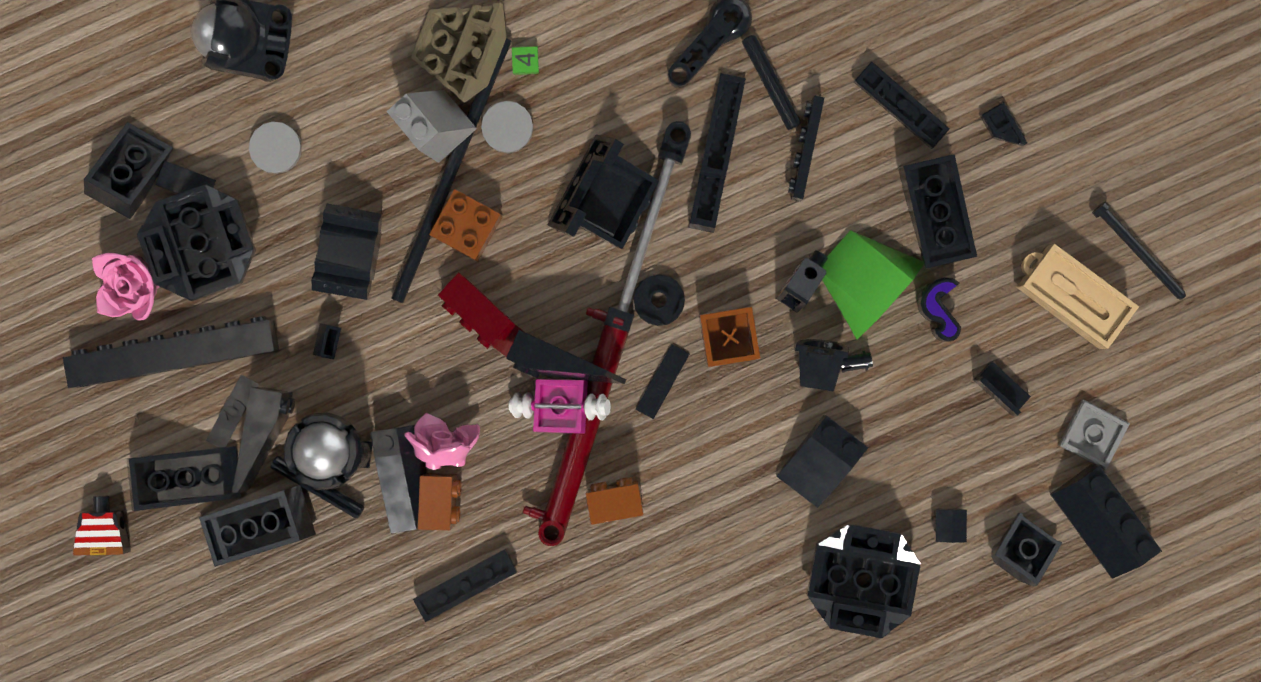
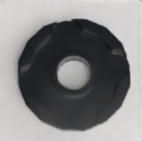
(659, 284)

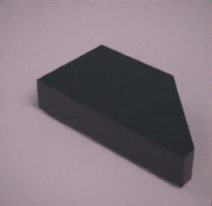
(1002, 125)

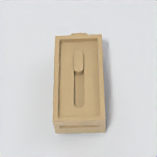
(1076, 295)

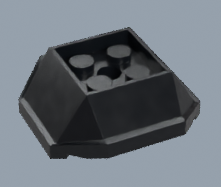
(171, 236)
(883, 600)

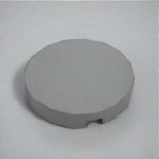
(507, 127)
(275, 147)

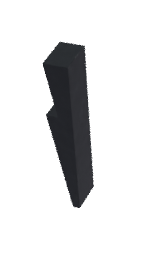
(717, 153)

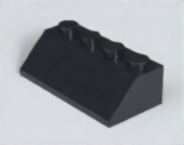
(1105, 521)

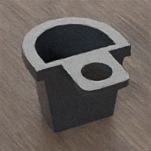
(820, 363)

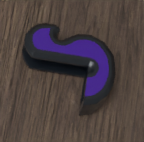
(935, 311)

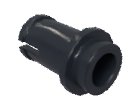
(857, 361)

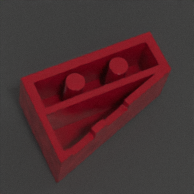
(479, 314)

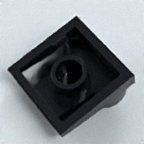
(1025, 551)

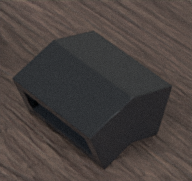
(321, 341)
(951, 525)

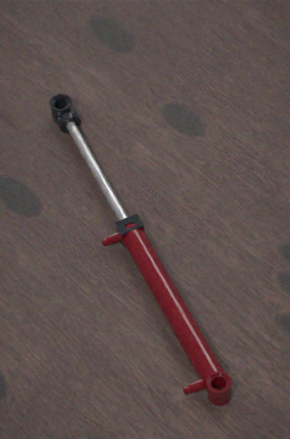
(607, 356)

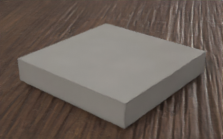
(1093, 434)

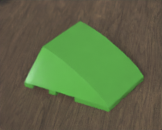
(866, 279)

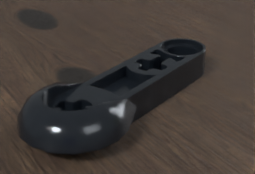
(713, 36)

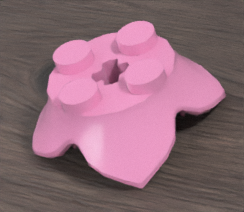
(125, 286)
(438, 445)

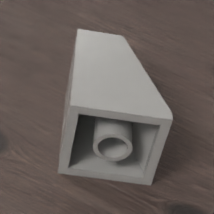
(432, 122)

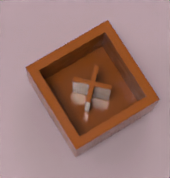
(466, 225)
(729, 337)
(438, 501)
(614, 501)

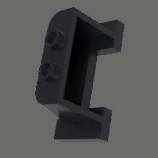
(604, 195)

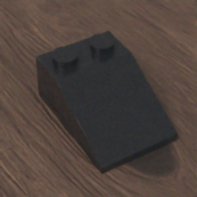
(127, 170)
(822, 461)

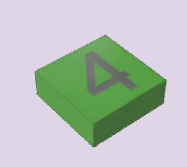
(525, 60)

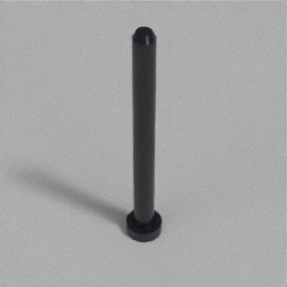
(1103, 212)

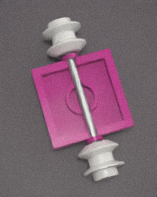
(560, 406)

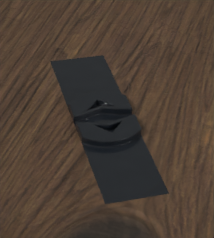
(662, 381)
(231, 413)

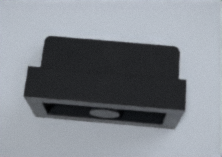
(1002, 388)

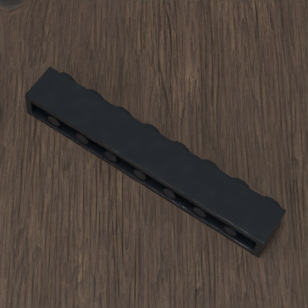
(170, 354)

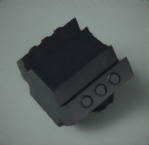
(347, 251)

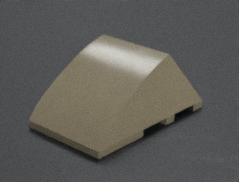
(462, 46)

